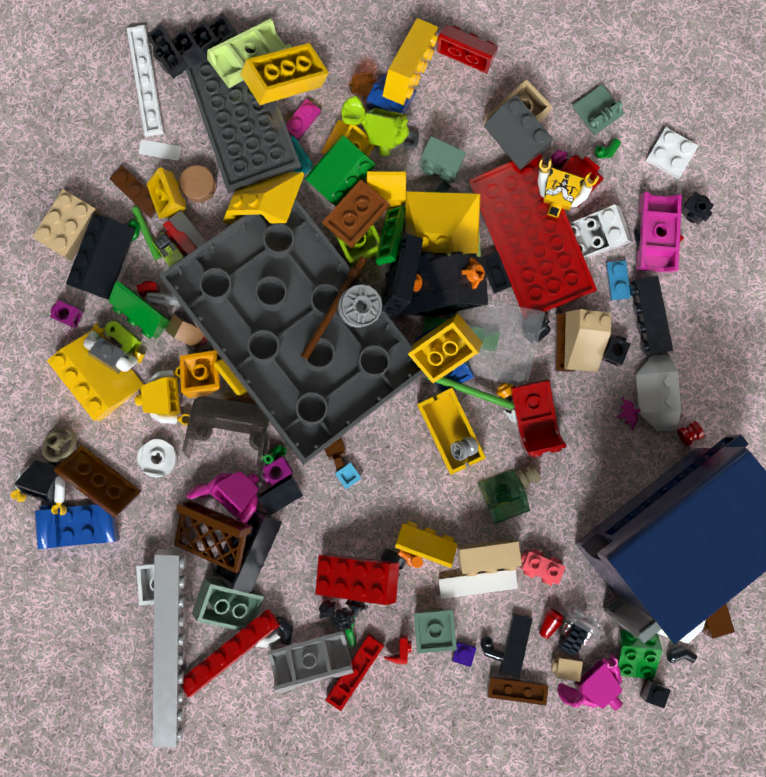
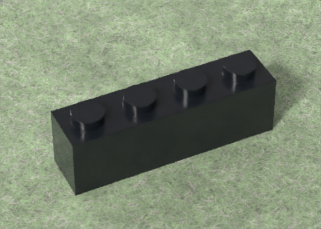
(651, 315)

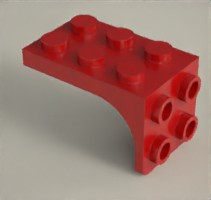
(536, 418)

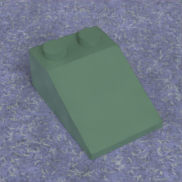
(224, 606)

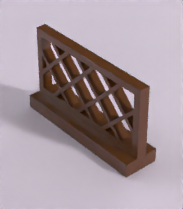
(213, 521)

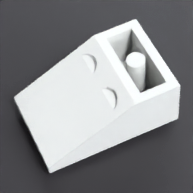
(601, 231)

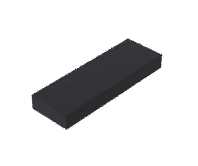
(516, 645)

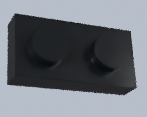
(496, 273)

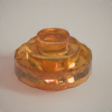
(362, 83)

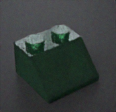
(504, 496)

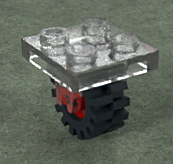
(578, 628)

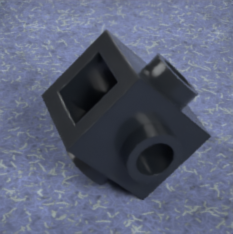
(697, 208)

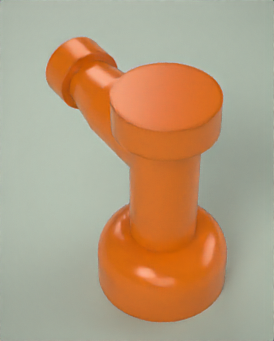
(412, 560)

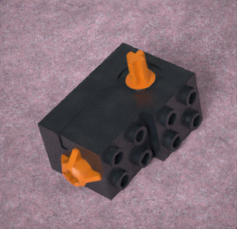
(448, 284)

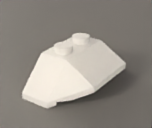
(659, 393)

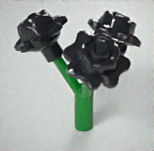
(343, 618)

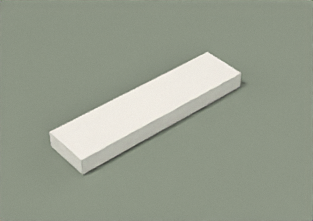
(478, 584)

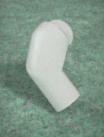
(269, 640)

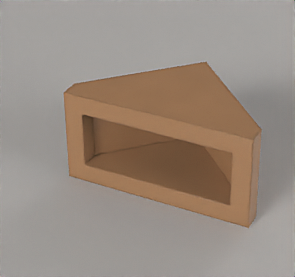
(184, 331)

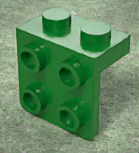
(638, 658)

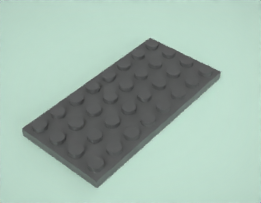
(245, 136)

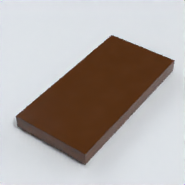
(97, 481)

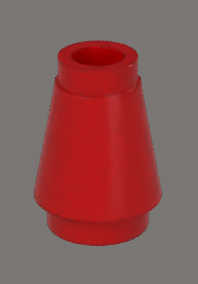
(551, 623)

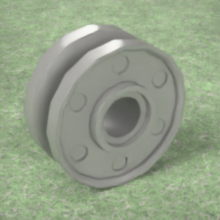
(371, 306)

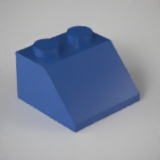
(376, 100)

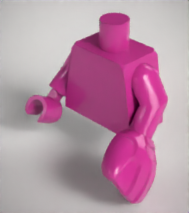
(233, 491)
(596, 687)

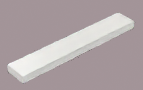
(145, 80)

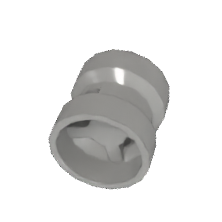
(464, 448)

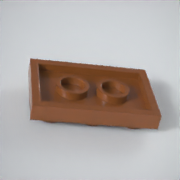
(356, 214)

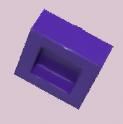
(464, 654)

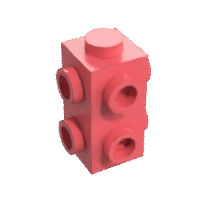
(548, 569)

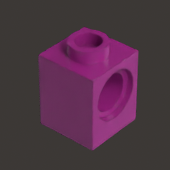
(73, 317)
(285, 471)

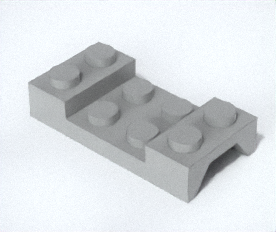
(310, 661)

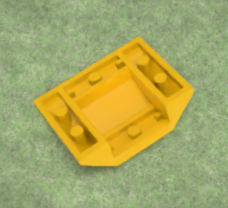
(269, 197)
(444, 221)

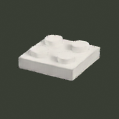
(672, 153)

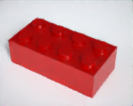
(357, 579)

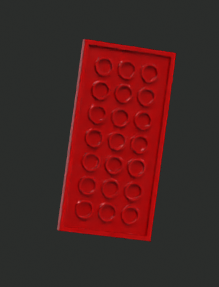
(534, 247)

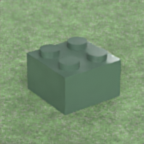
(442, 160)

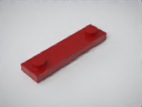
(361, 663)

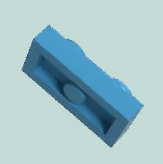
(618, 280)

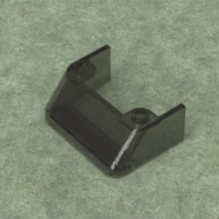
(227, 415)

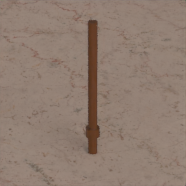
(353, 276)

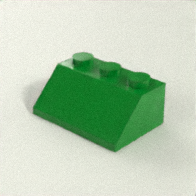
(339, 170)
(137, 311)

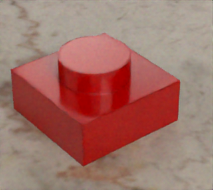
(147, 286)

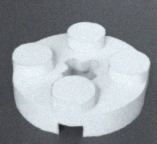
(150, 449)

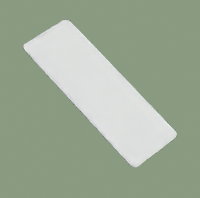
(159, 150)

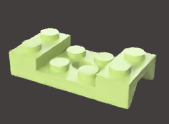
(230, 55)

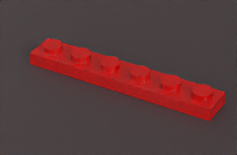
(229, 652)

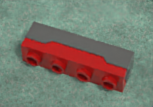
(184, 233)

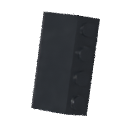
(100, 256)
(254, 555)

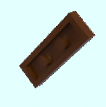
(134, 190)
(560, 343)
(517, 690)

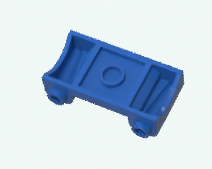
(77, 527)

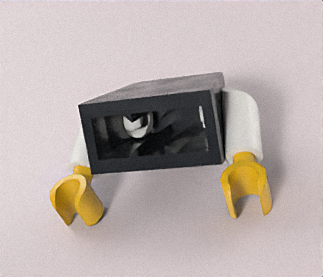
(41, 483)

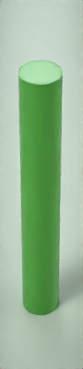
(146, 233)

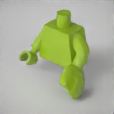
(382, 126)

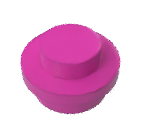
(559, 158)

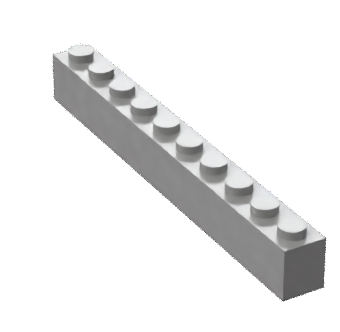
(167, 647)

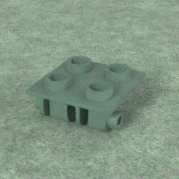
(598, 109)

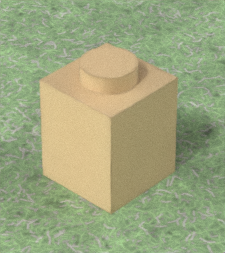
(567, 667)

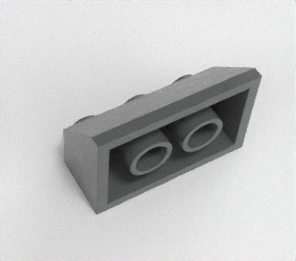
(518, 132)

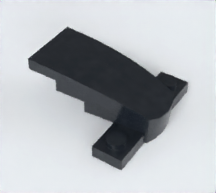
(189, 47)

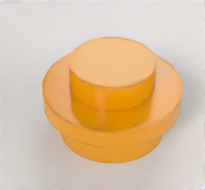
(503, 390)

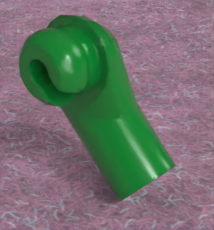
(607, 152)

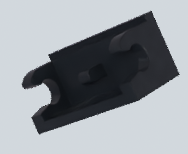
(280, 495)

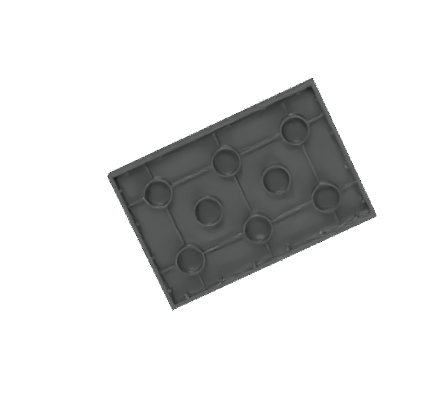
(259, 301)

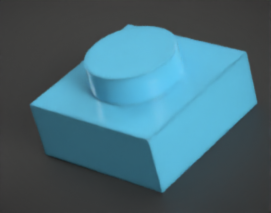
(348, 475)

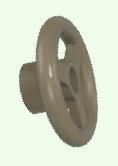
(57, 442)

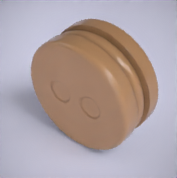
(197, 183)

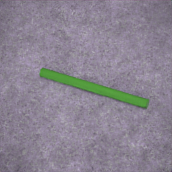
(475, 392)

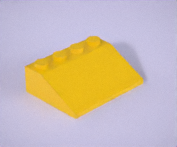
(91, 382)

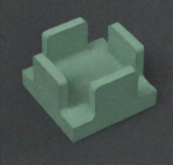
(435, 630)

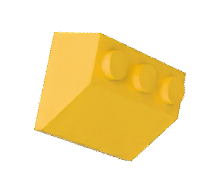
(426, 544)

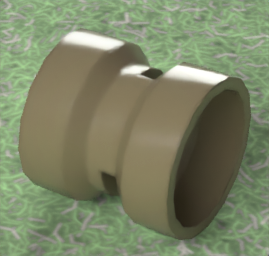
(527, 476)

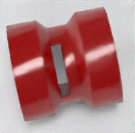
(692, 432)

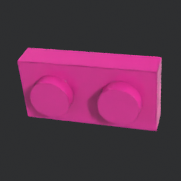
(302, 119)

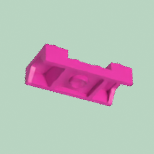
(658, 252)

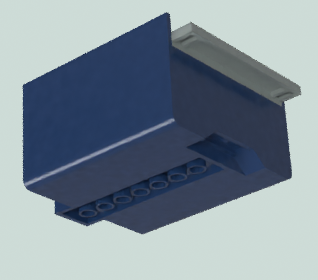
(684, 542)

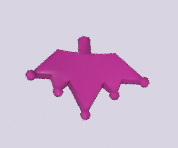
(629, 413)

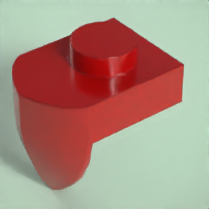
(405, 648)

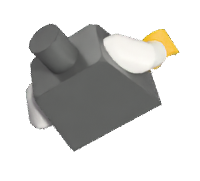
(109, 354)

